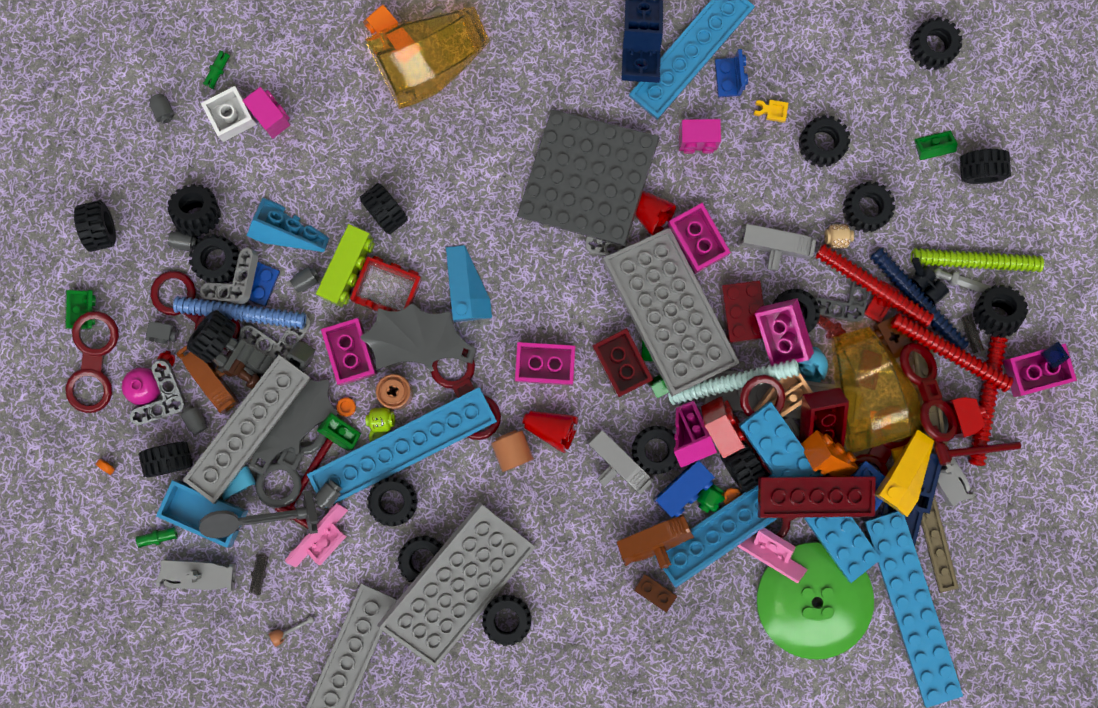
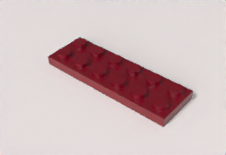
(816, 496)

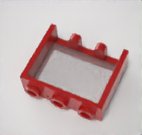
(385, 286)

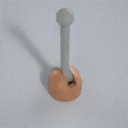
(278, 636)

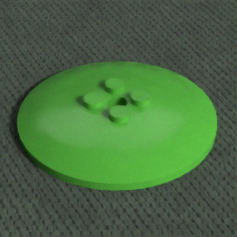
(808, 630)

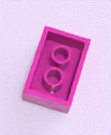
(698, 238)
(784, 332)
(348, 353)
(545, 363)
(1034, 374)

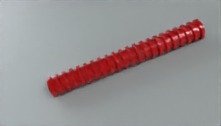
(875, 286)
(951, 352)
(988, 398)

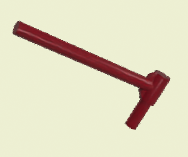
(945, 455)
(304, 481)

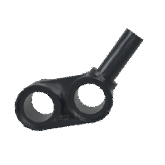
(924, 278)

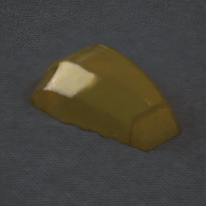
(427, 53)
(878, 392)

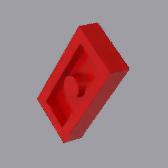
(878, 309)

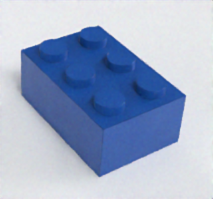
(684, 489)

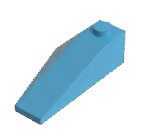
(275, 227)
(467, 291)

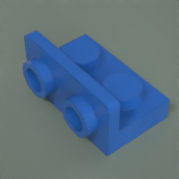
(263, 284)

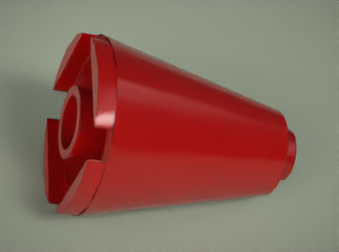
(654, 212)
(552, 428)

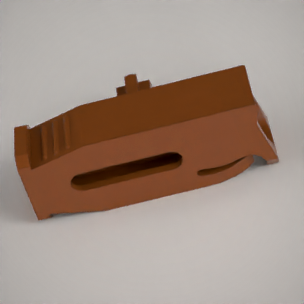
(210, 381)
(655, 541)

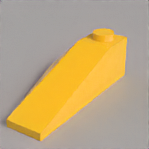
(905, 479)

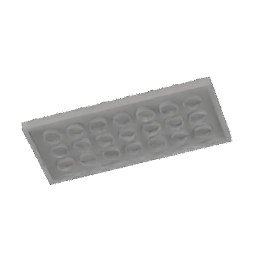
(670, 311)
(456, 585)

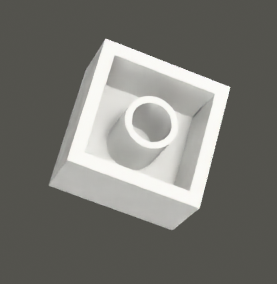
(228, 114)

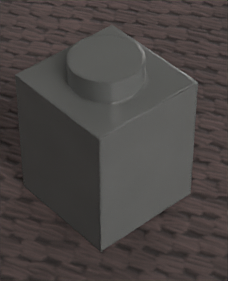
(301, 355)

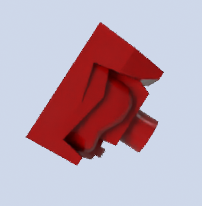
(968, 416)

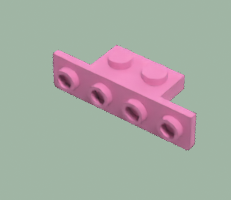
(323, 543)
(775, 553)

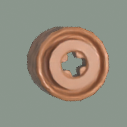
(403, 396)
(512, 450)

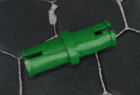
(216, 69)
(156, 537)

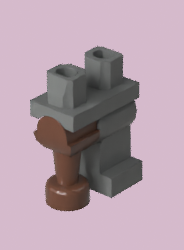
(242, 355)

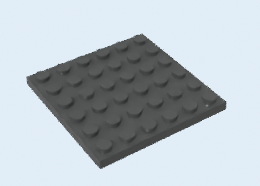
(588, 177)

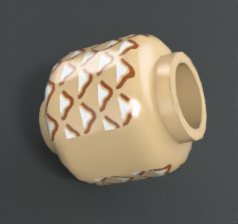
(838, 236)

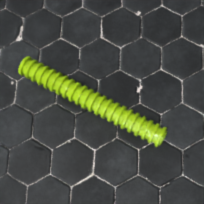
(979, 260)

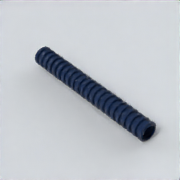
(913, 293)

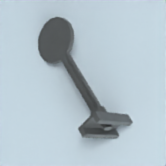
(224, 523)

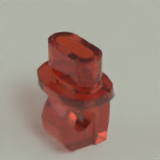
(832, 329)

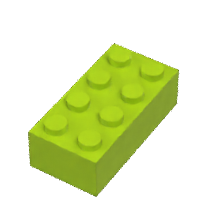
(345, 266)

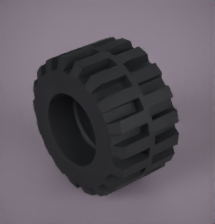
(946, 33)
(835, 130)
(985, 166)
(880, 196)
(191, 198)
(383, 208)
(94, 226)
(200, 255)
(807, 300)
(1007, 300)
(211, 336)
(165, 459)
(643, 461)
(744, 468)
(375, 503)
(409, 549)
(503, 637)

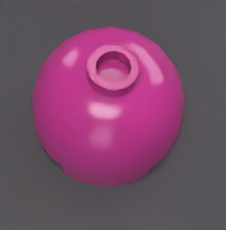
(140, 386)

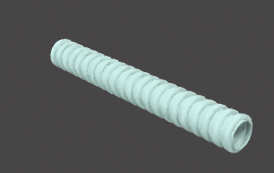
(735, 381)

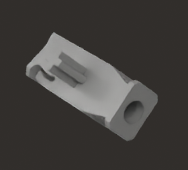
(777, 243)
(618, 463)
(953, 483)
(196, 575)

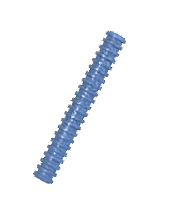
(240, 312)

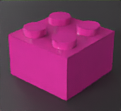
(264, 109)
(699, 135)

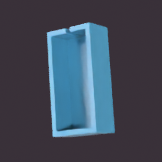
(186, 508)

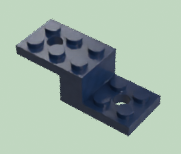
(642, 40)
(925, 499)

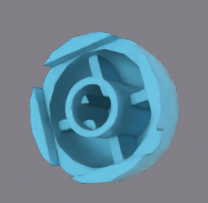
(816, 367)

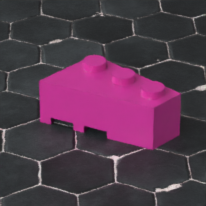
(691, 435)

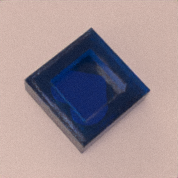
(1055, 355)

